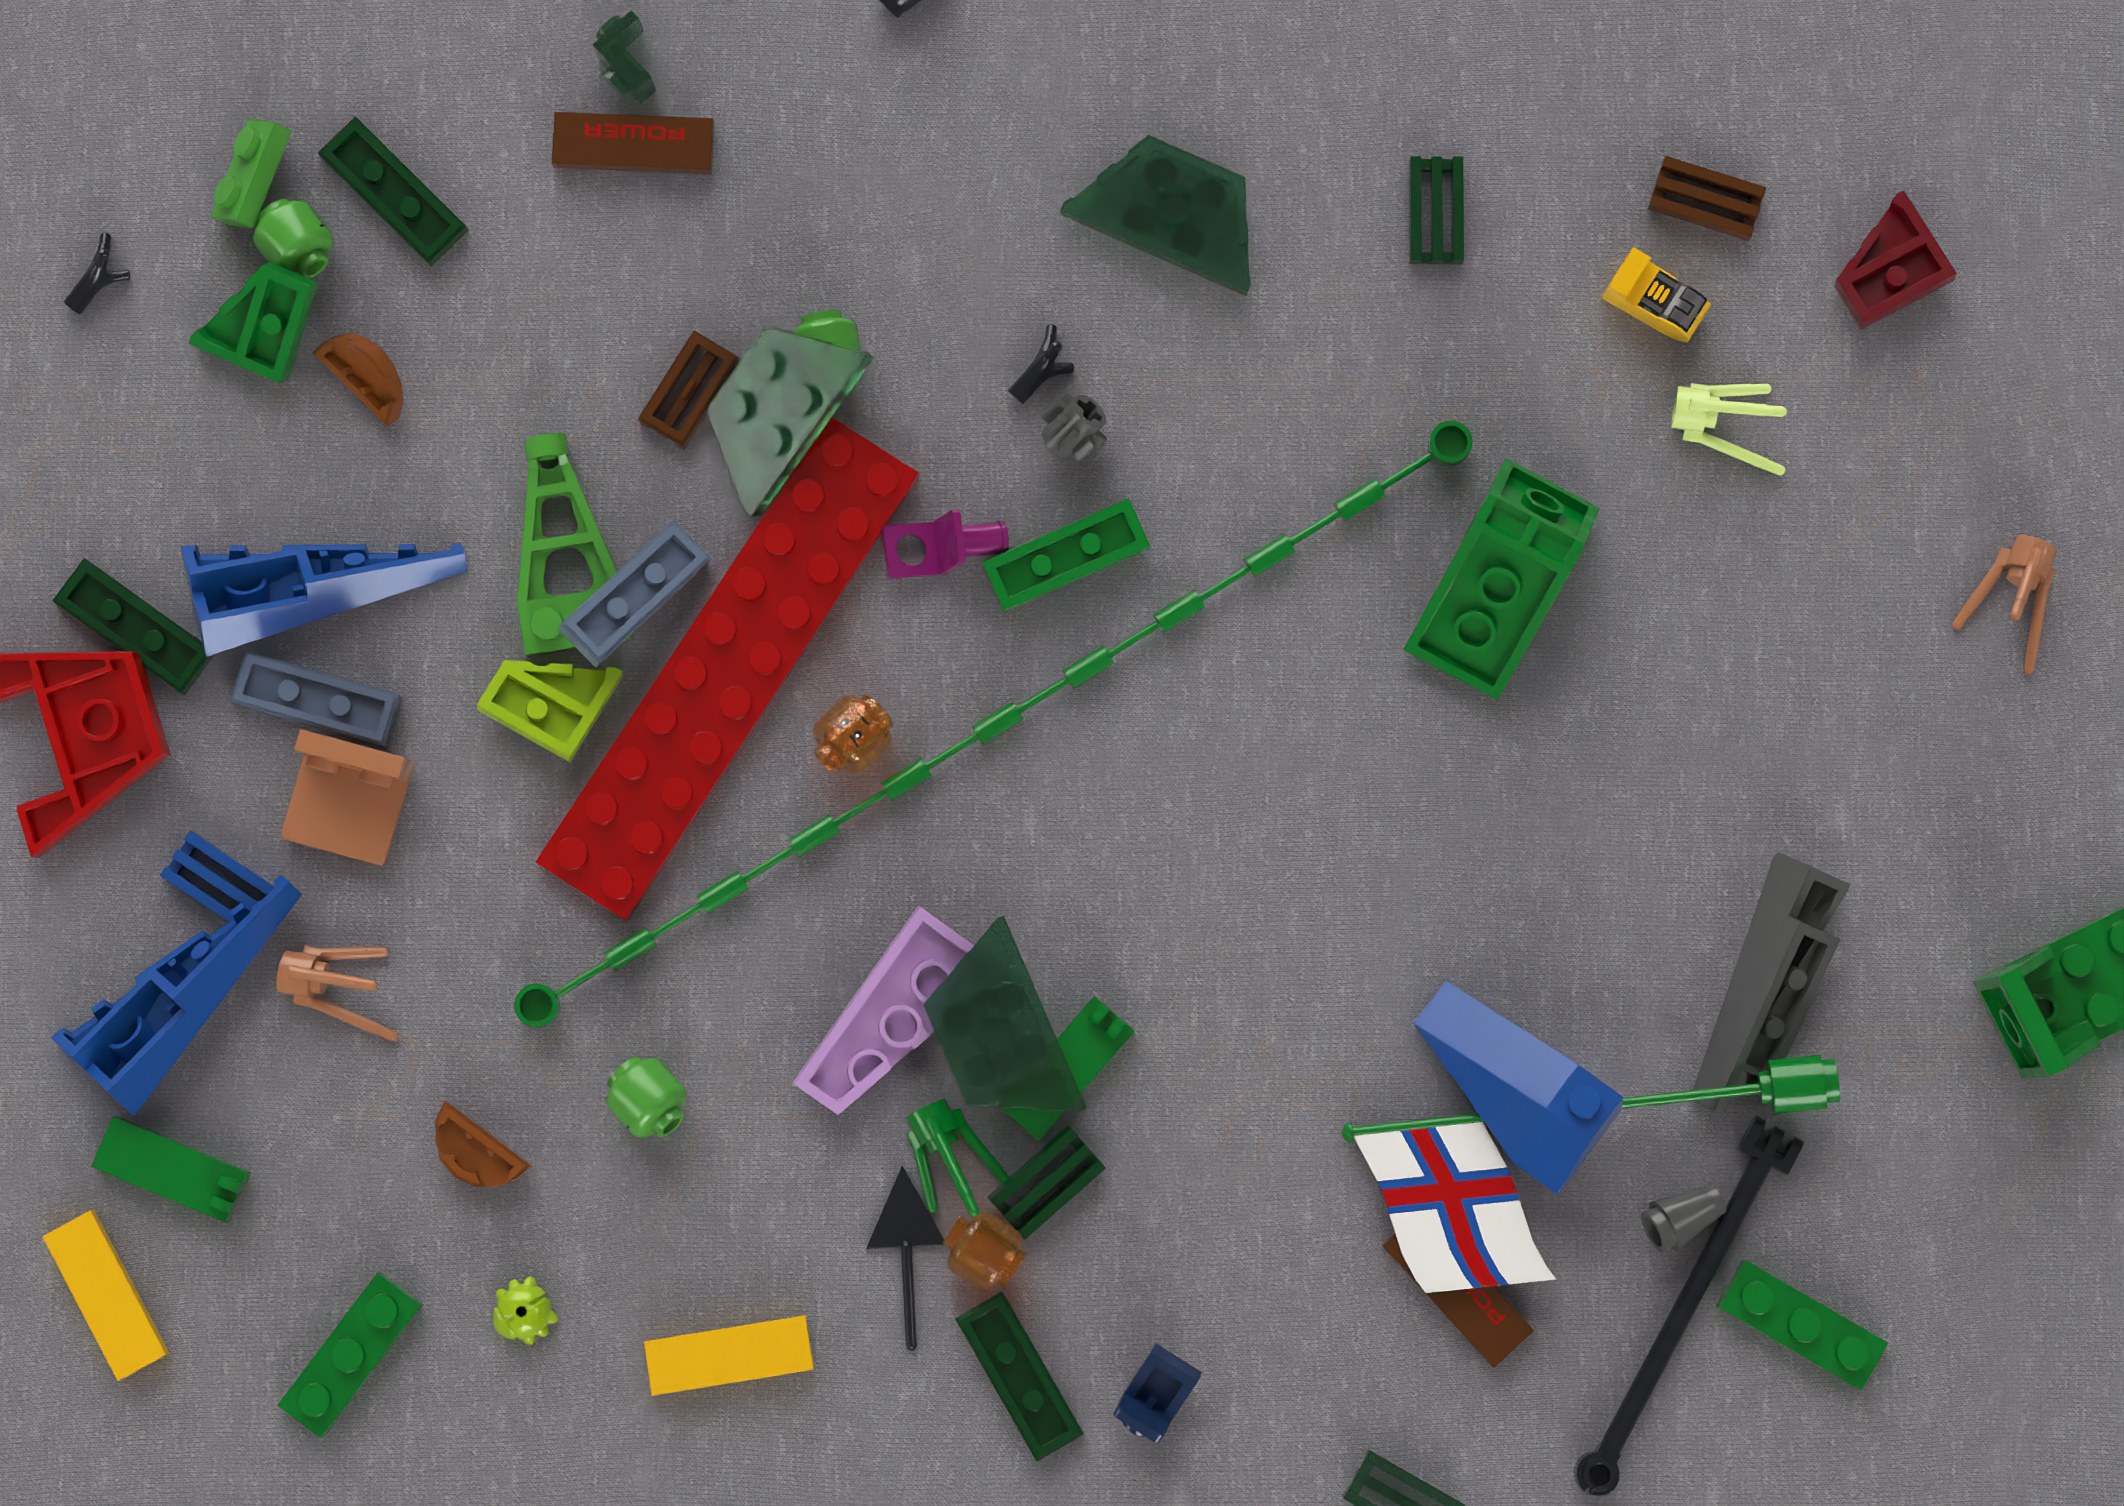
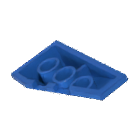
(1525, 1091)

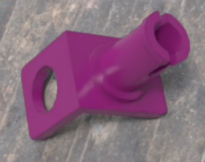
(945, 544)

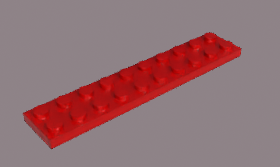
(727, 669)

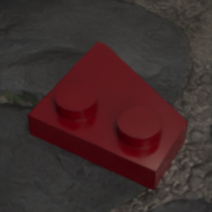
(1893, 266)

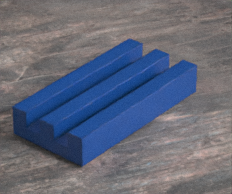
(182, 858)

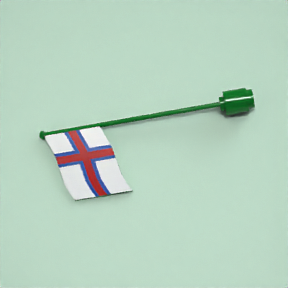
(1458, 1199)

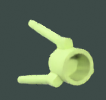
(1699, 407)

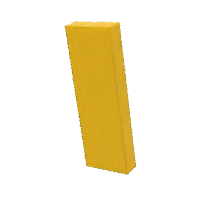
(106, 1295)
(729, 1355)

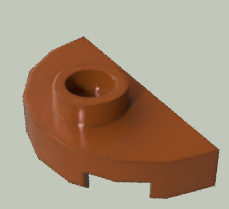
(365, 372)
(475, 1153)

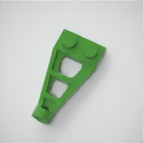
(537, 610)

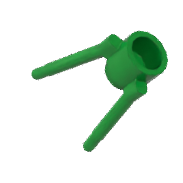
(935, 1128)

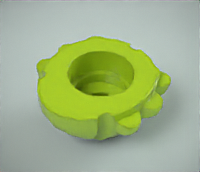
(538, 1315)

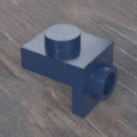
(1156, 1394)

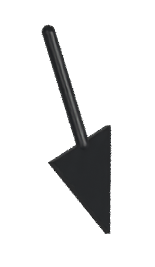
(905, 1225)

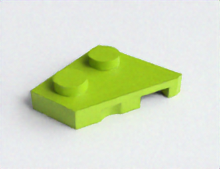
(549, 702)

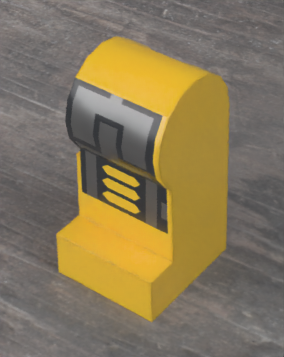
(1656, 297)

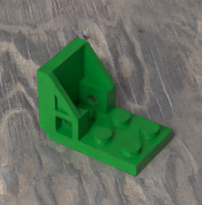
(1502, 579)
(2059, 997)

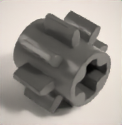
(1073, 427)

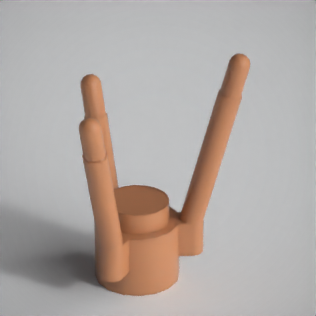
(2029, 569)
(306, 974)

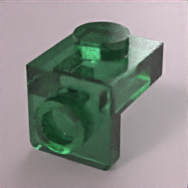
(622, 70)

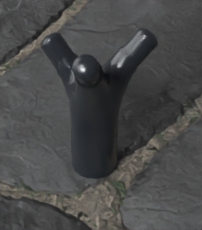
(95, 277)
(1041, 368)

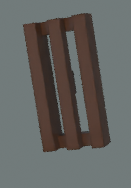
(1713, 179)
(666, 428)

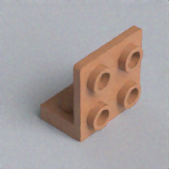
(346, 798)

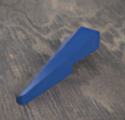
(259, 595)
(145, 1031)

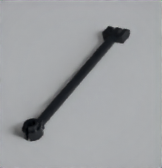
(1763, 1159)

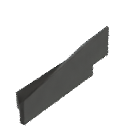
(1773, 976)

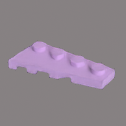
(884, 1014)

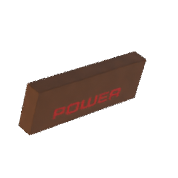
(633, 143)
(1477, 1313)

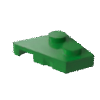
(261, 322)

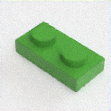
(250, 174)

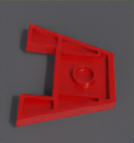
(98, 728)

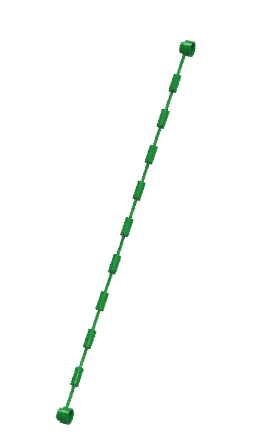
(1447, 445)

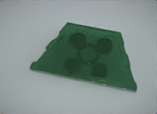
(1172, 210)
(779, 407)
(999, 1031)

